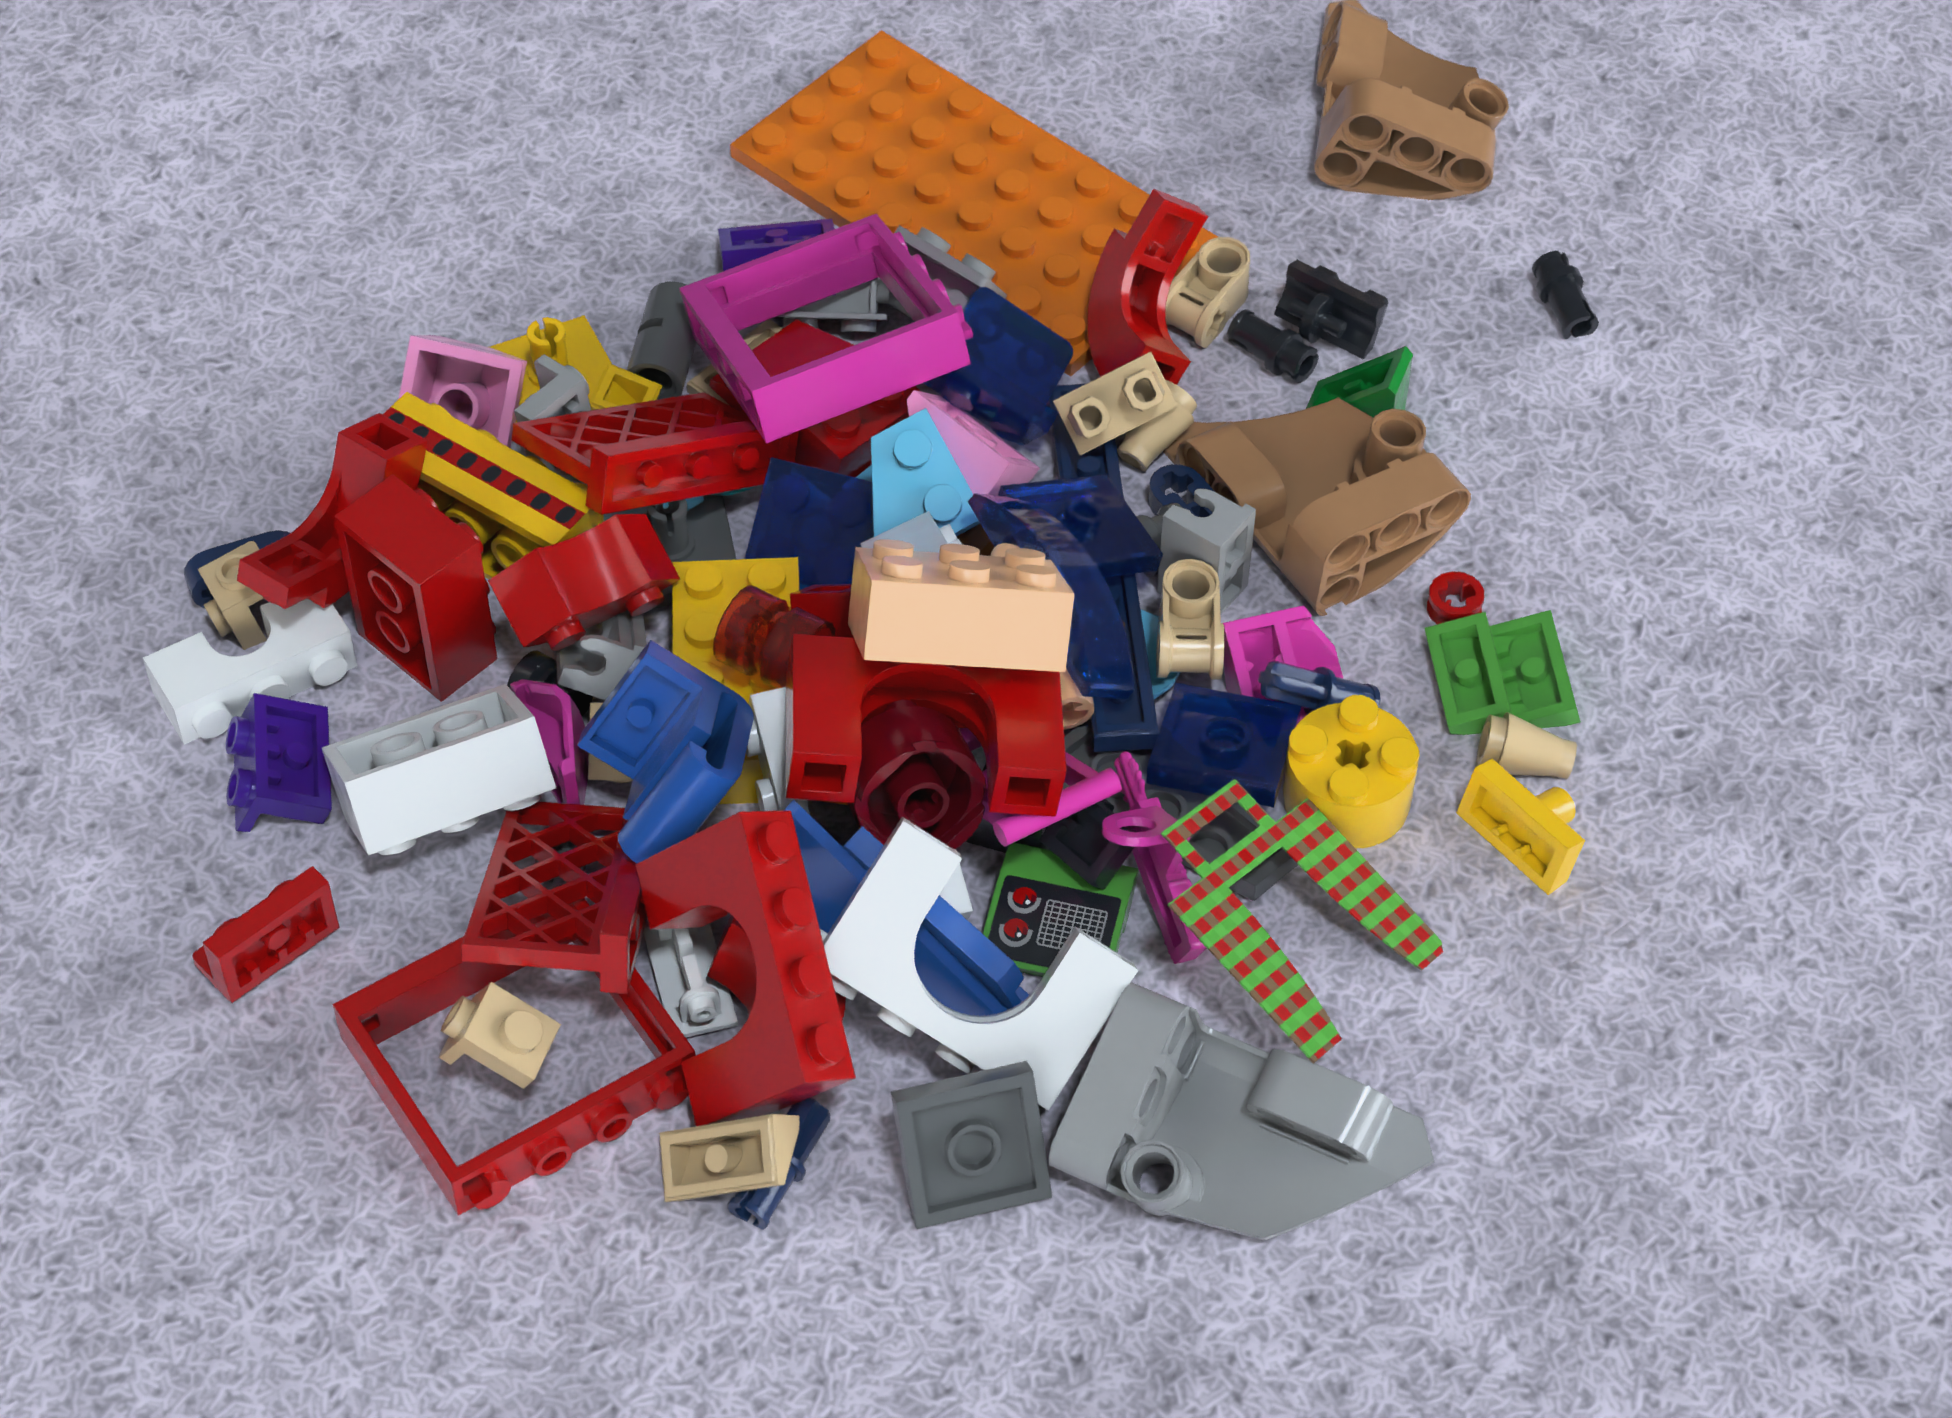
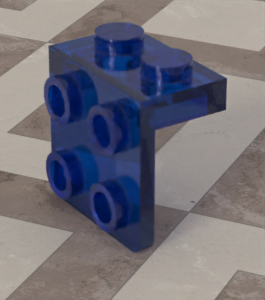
(1010, 370)

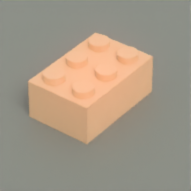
(960, 607)

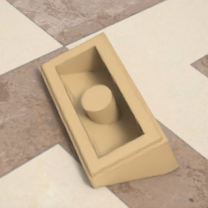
(727, 1156)

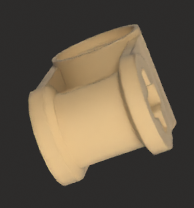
(1209, 289)
(1190, 621)

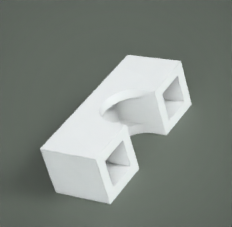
(207, 689)

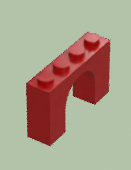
(1008, 710)
(795, 1027)

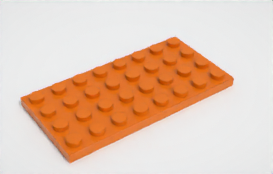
(938, 154)

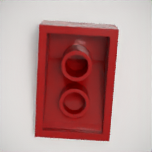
(840, 442)

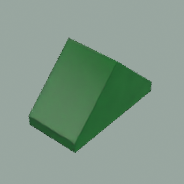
(1371, 385)

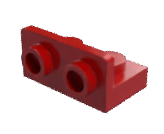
(268, 935)

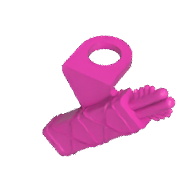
(1155, 857)

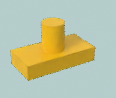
(1523, 826)

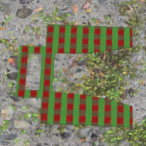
(1243, 943)

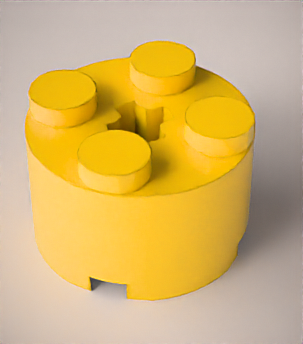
(1354, 768)

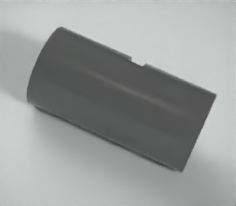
(664, 340)

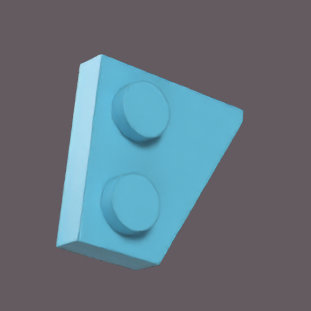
(917, 475)

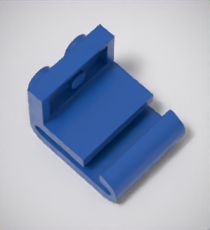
(677, 741)

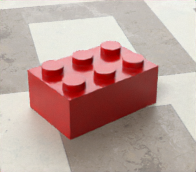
(417, 586)

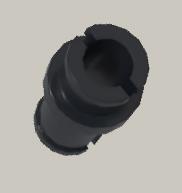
(1562, 289)
(1278, 349)

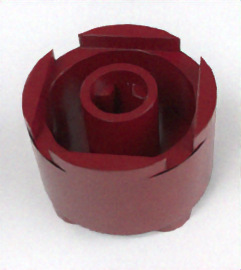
(919, 771)

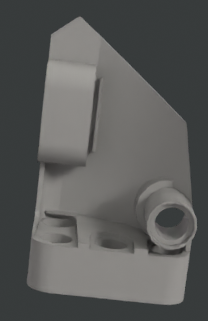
(1249, 1131)

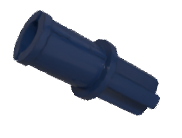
(1310, 687)
(764, 1201)

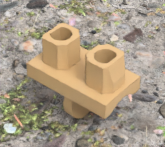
(1115, 403)

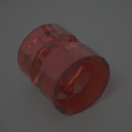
(759, 632)

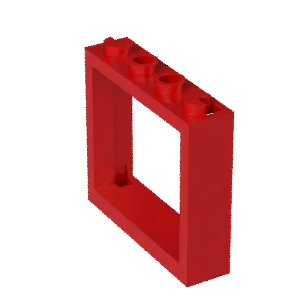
(546, 1146)

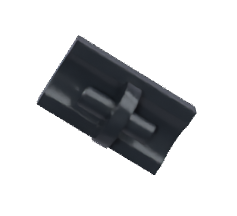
(1331, 309)

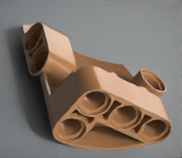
(1400, 115)
(1333, 492)

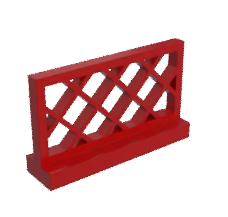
(655, 450)
(609, 926)

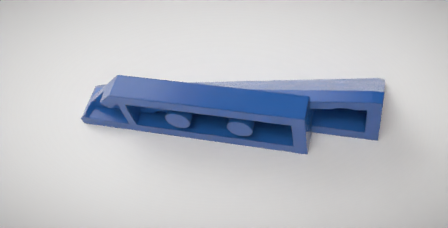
(949, 953)

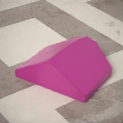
(1274, 636)
(560, 731)

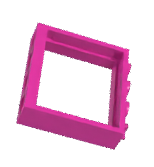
(844, 379)

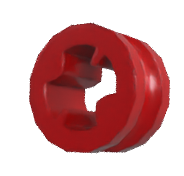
(1454, 584)

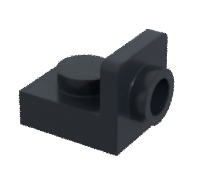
(1083, 847)

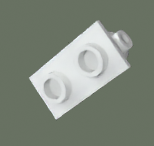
(680, 968)

